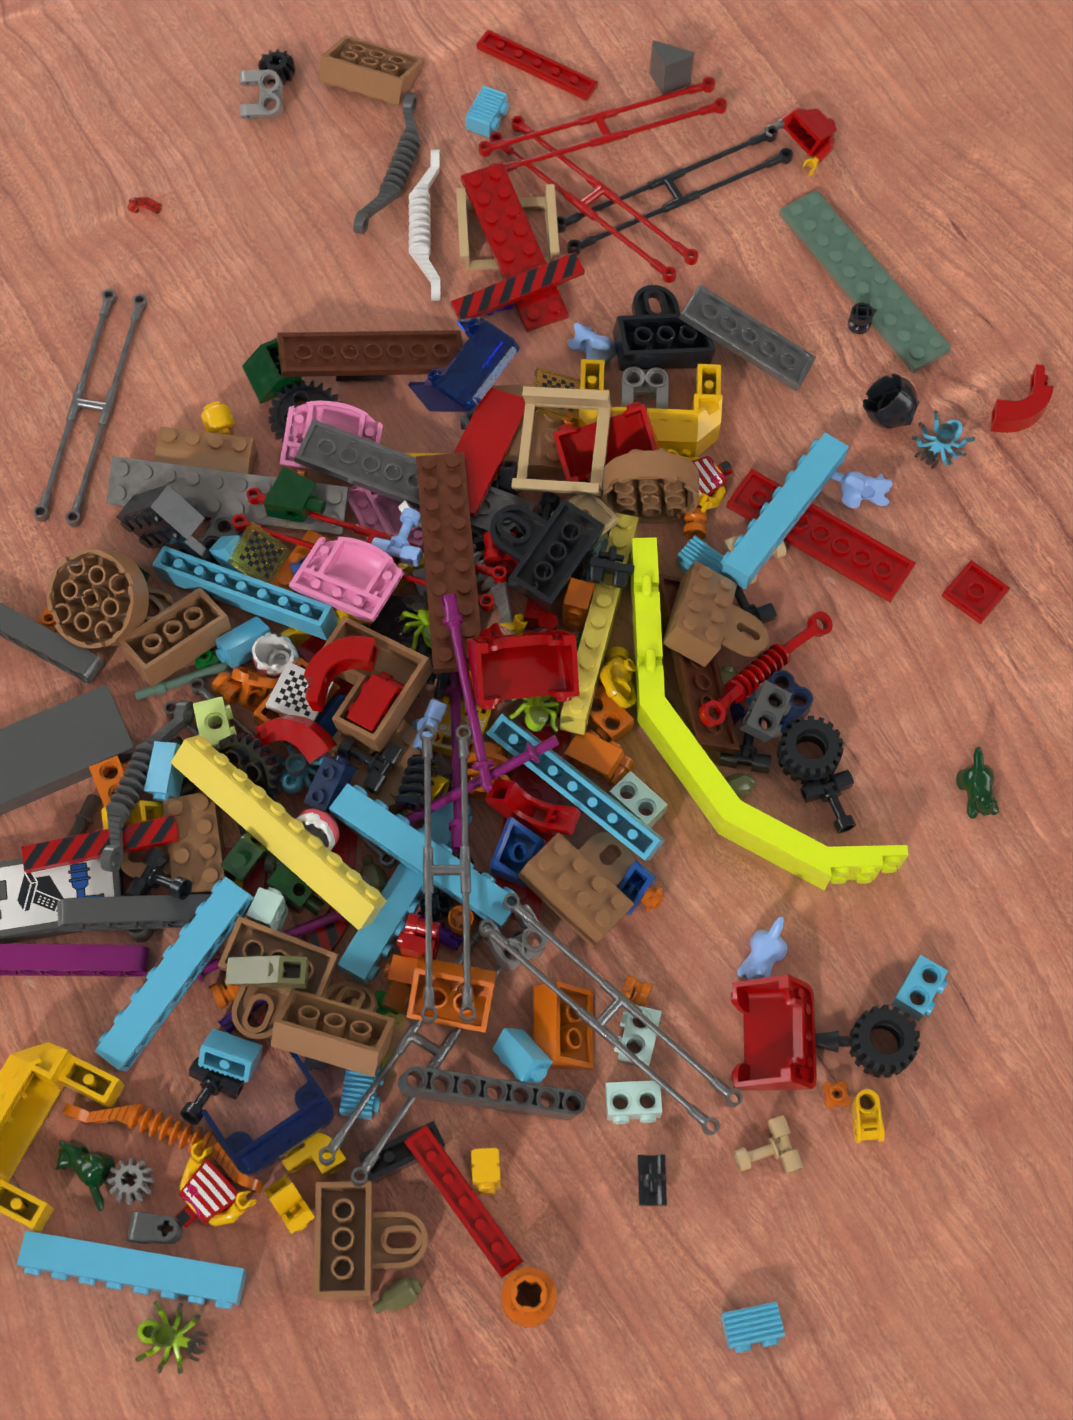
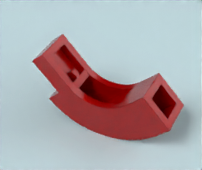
(1021, 414)
(335, 658)
(300, 731)
(534, 814)

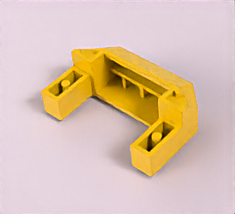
(676, 429)
(28, 1091)

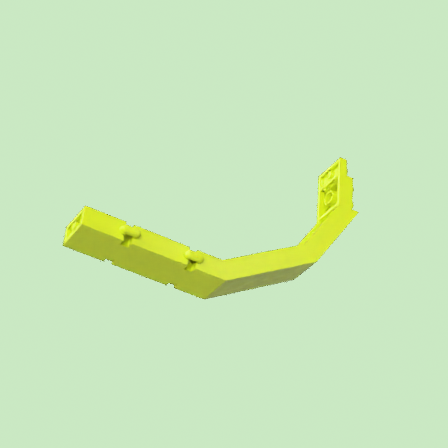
(703, 780)

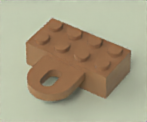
(707, 618)
(174, 635)
(200, 845)
(581, 885)
(254, 939)
(333, 1030)
(354, 1241)

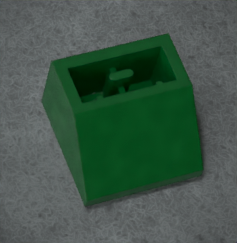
(265, 373)

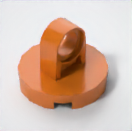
(252, 682)

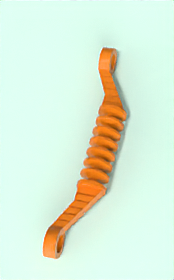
(134, 1114)

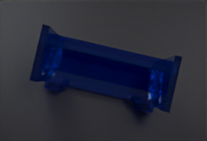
(470, 372)
(255, 1156)

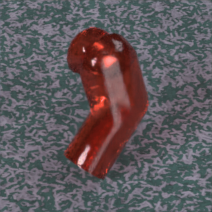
(145, 202)

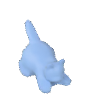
(592, 344)
(859, 487)
(766, 949)

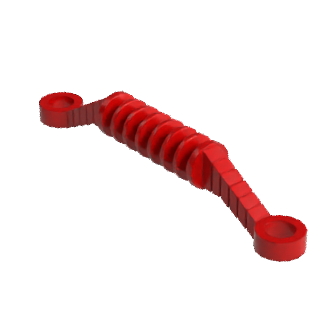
(761, 669)

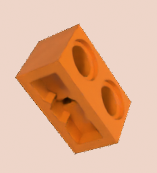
(577, 603)
(609, 713)
(101, 770)

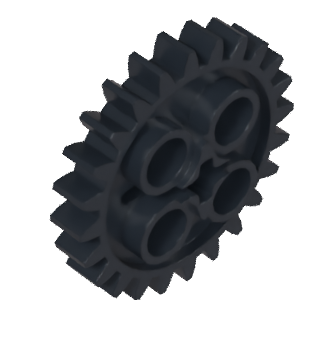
(280, 407)
(253, 760)

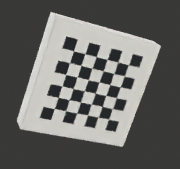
(290, 692)

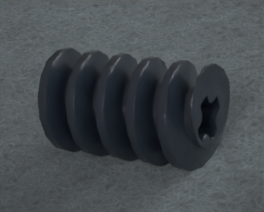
(412, 787)

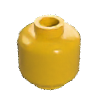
(217, 418)

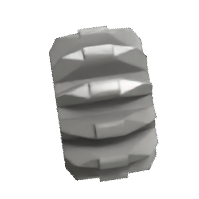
(136, 1170)

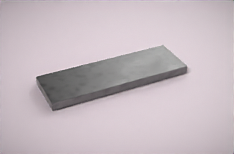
(747, 337)

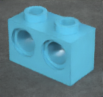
(916, 985)

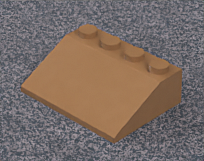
(370, 69)
(205, 450)
(544, 456)

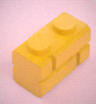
(486, 1171)

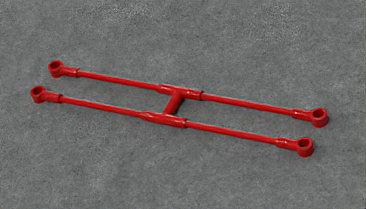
(707, 85)
(600, 189)
(367, 532)

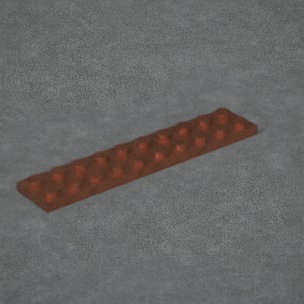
(447, 552)

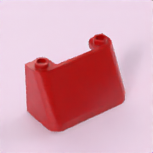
(626, 432)
(523, 666)
(776, 1034)

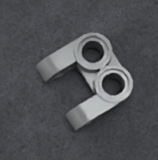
(259, 110)
(644, 385)
(519, 943)

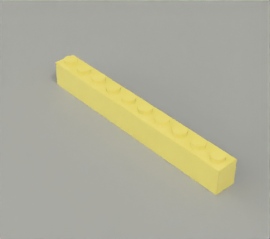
(597, 631)
(279, 831)

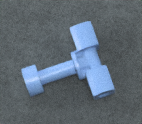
(398, 545)
(433, 714)

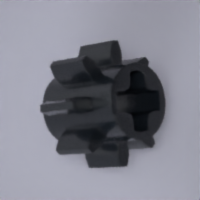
(440, 905)

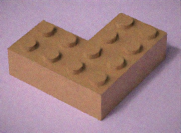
(394, 658)

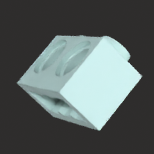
(642, 798)
(268, 908)
(642, 1036)
(632, 1093)

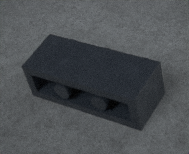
(396, 1155)

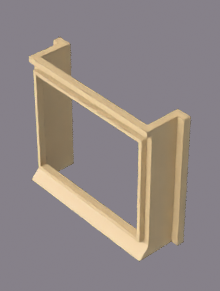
(547, 202)
(572, 399)

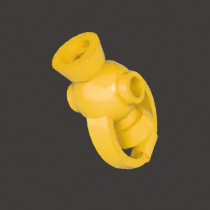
(617, 677)

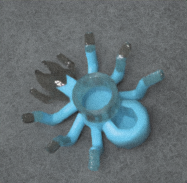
(946, 436)
(296, 770)

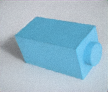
(237, 644)
(163, 778)
(522, 1055)

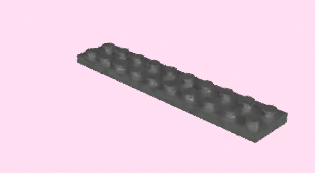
(384, 471)
(216, 491)

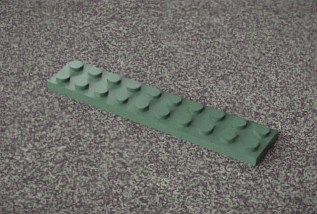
(865, 280)

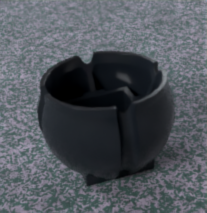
(891, 402)

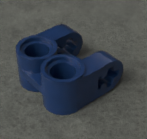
(797, 693)

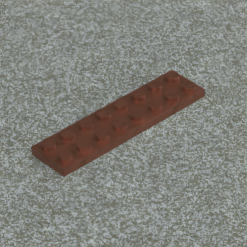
(366, 352)
(698, 684)

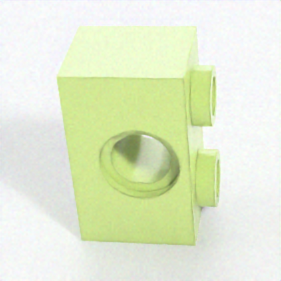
(210, 713)

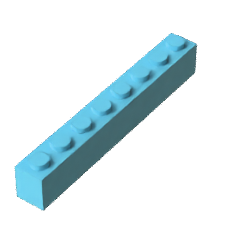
(784, 510)
(246, 593)
(579, 790)
(406, 845)
(402, 895)
(174, 975)
(133, 1269)

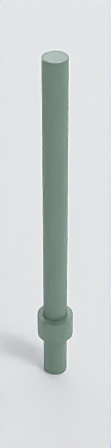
(161, 688)

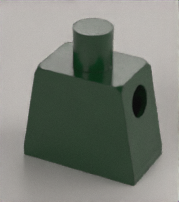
(293, 497)
(244, 857)
(288, 883)

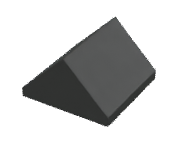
(670, 67)

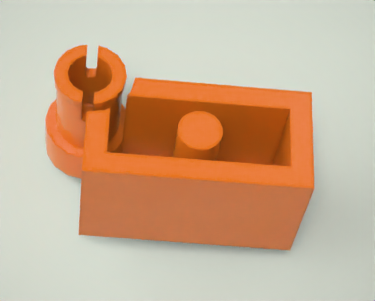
(599, 757)

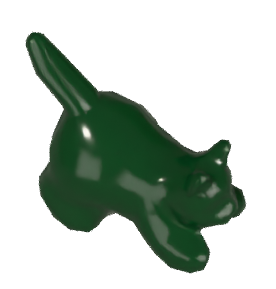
(978, 783)
(89, 1166)

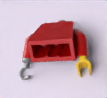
(811, 131)

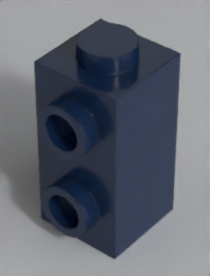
(329, 782)

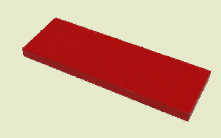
(488, 441)

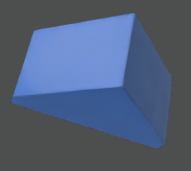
(636, 883)

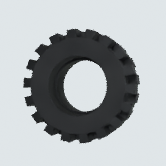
(815, 732)
(896, 1024)

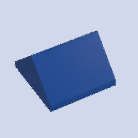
(514, 851)

